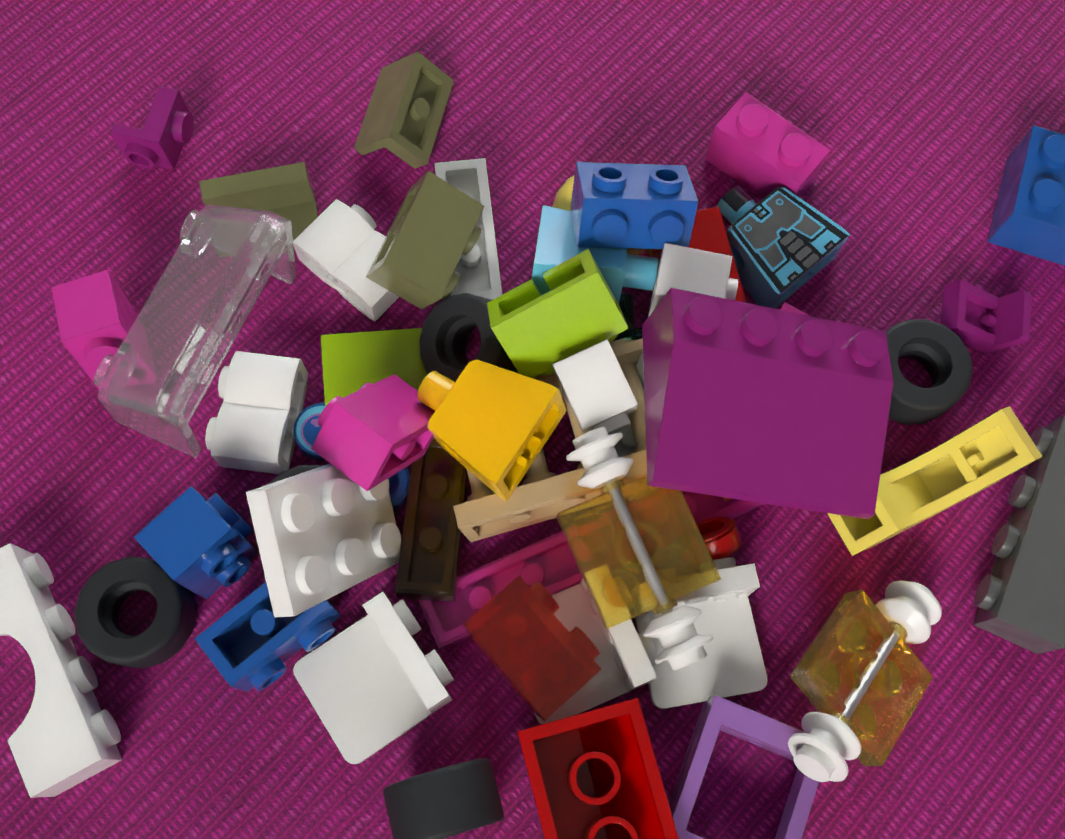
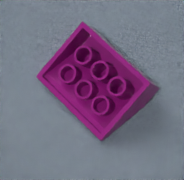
(764, 404)

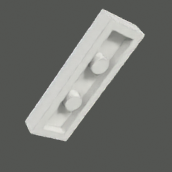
(480, 266)

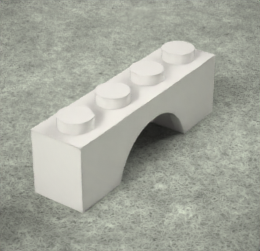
(65, 730)

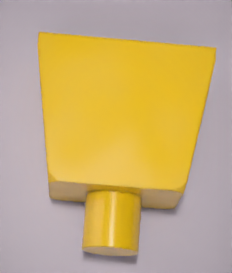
(492, 421)

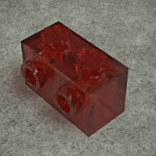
(533, 646)

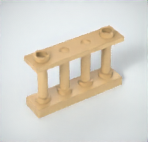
(542, 491)

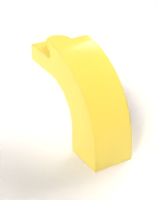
(941, 479)

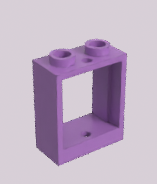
(725, 716)

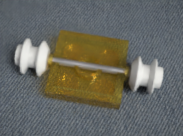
(637, 549)
(862, 679)

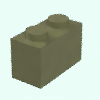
(427, 242)

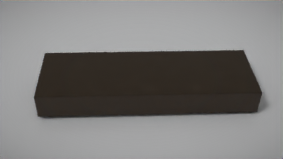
(430, 528)

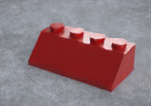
(597, 776)

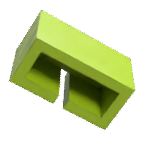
(559, 324)

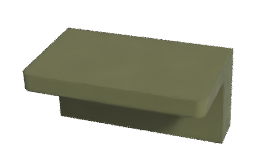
(405, 110)
(279, 189)

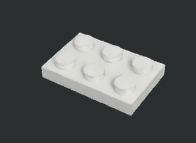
(321, 536)

